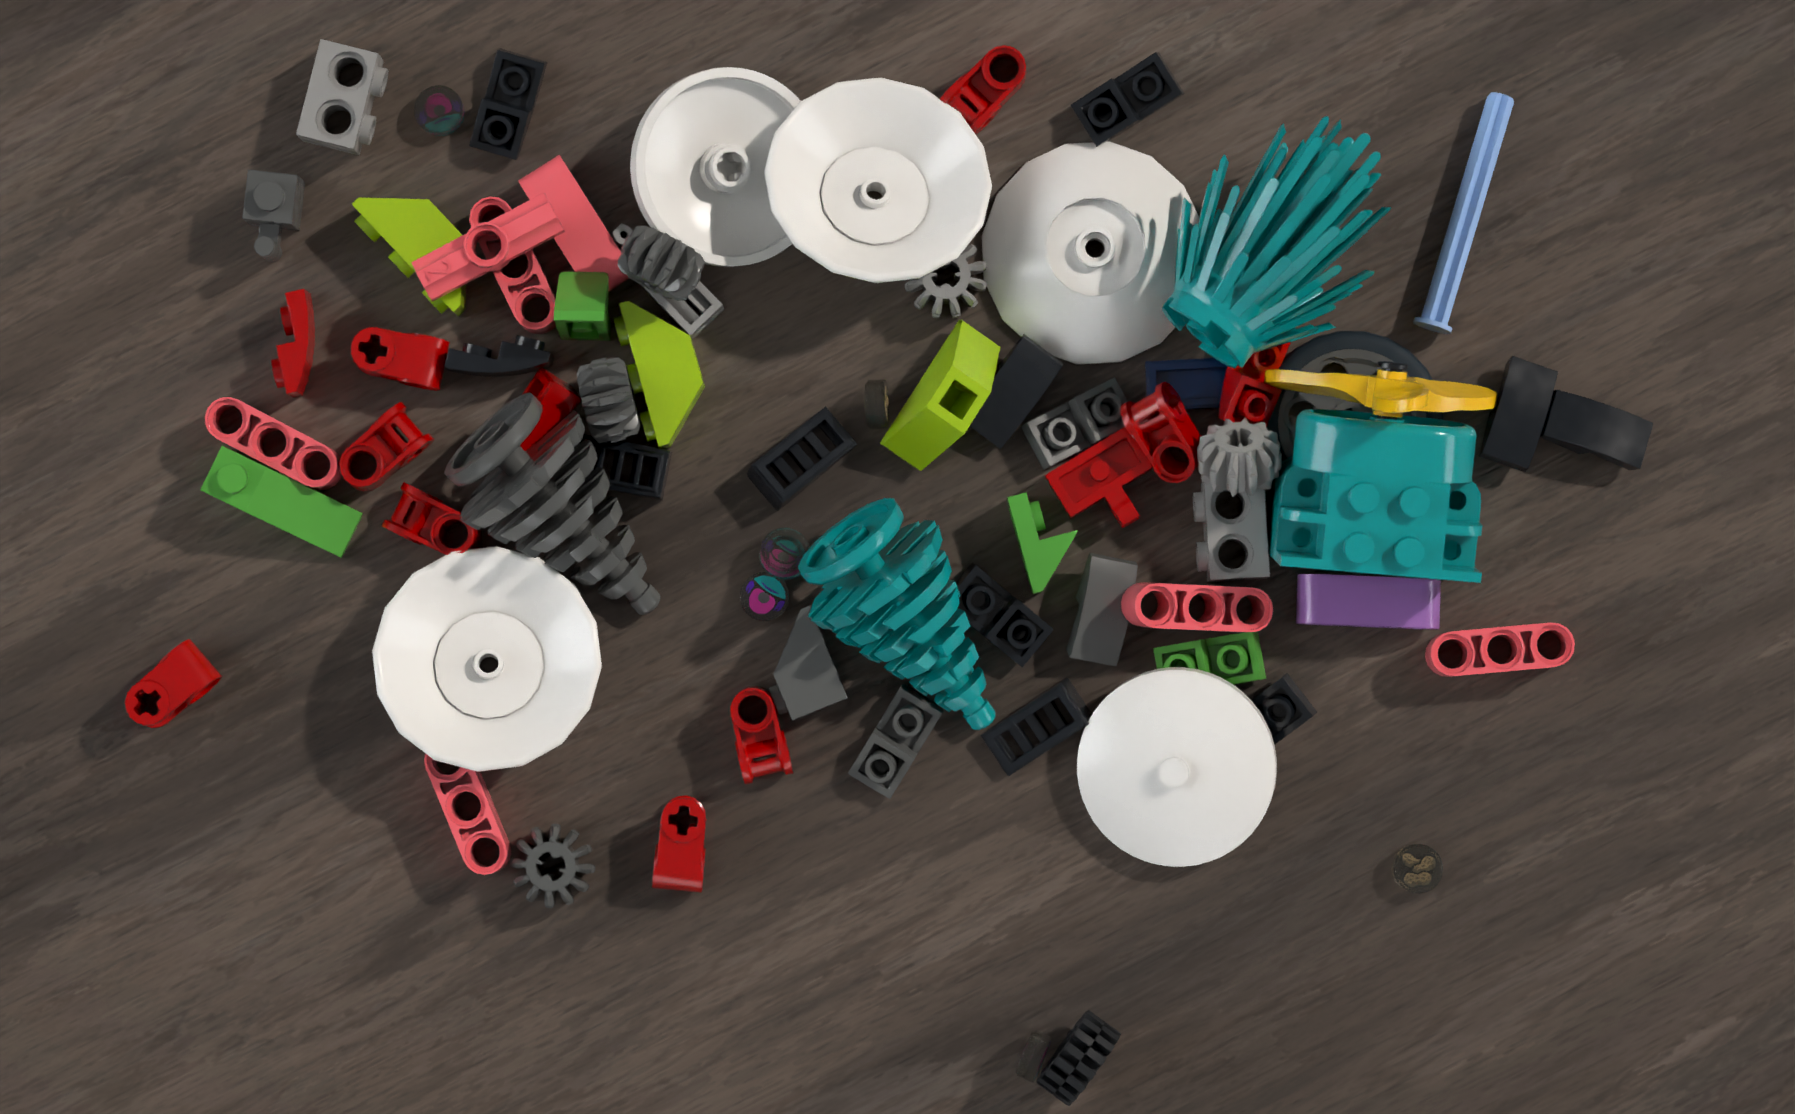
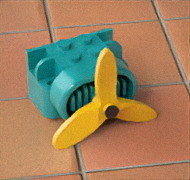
(1379, 485)

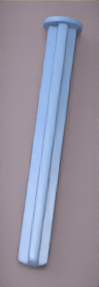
(1466, 214)

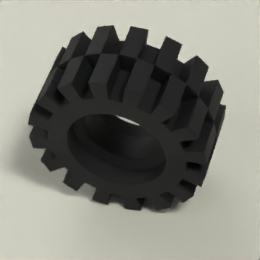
(1078, 1058)

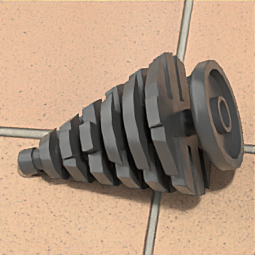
(548, 500)

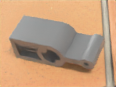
(680, 311)

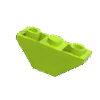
(413, 231)
(662, 370)
(945, 398)

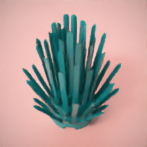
(1260, 267)

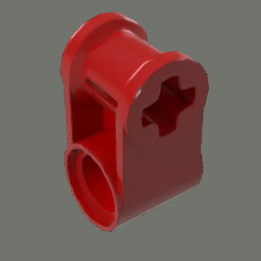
(983, 91)
(409, 360)
(1161, 423)
(386, 447)
(425, 521)
(178, 679)
(759, 739)
(679, 854)

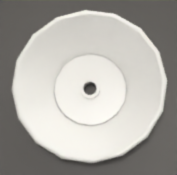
(883, 141)
(1039, 262)
(476, 609)

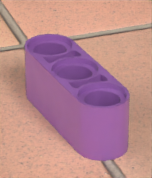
(1368, 601)

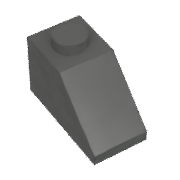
(806, 672)

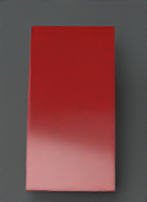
(295, 358)
(1244, 388)

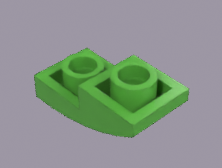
(1231, 657)

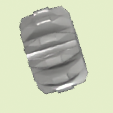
(946, 293)
(1239, 457)

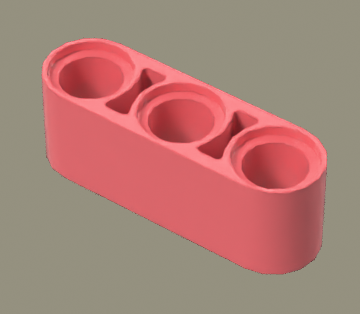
(585, 238)
(521, 289)
(250, 440)
(1219, 611)
(1522, 641)
(467, 832)

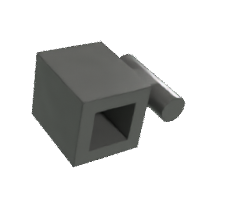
(273, 204)

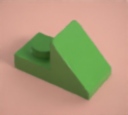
(582, 306)
(1038, 556)

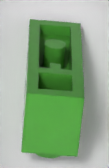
(281, 501)

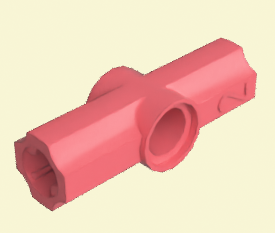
(457, 261)

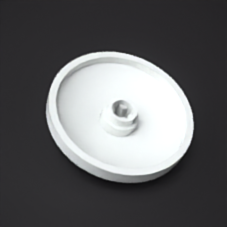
(704, 164)
(1177, 766)

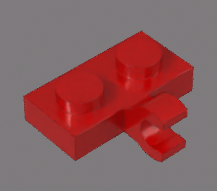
(1101, 475)

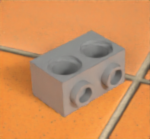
(327, 96)
(1247, 529)

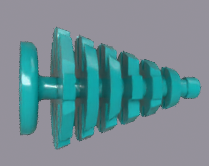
(898, 604)

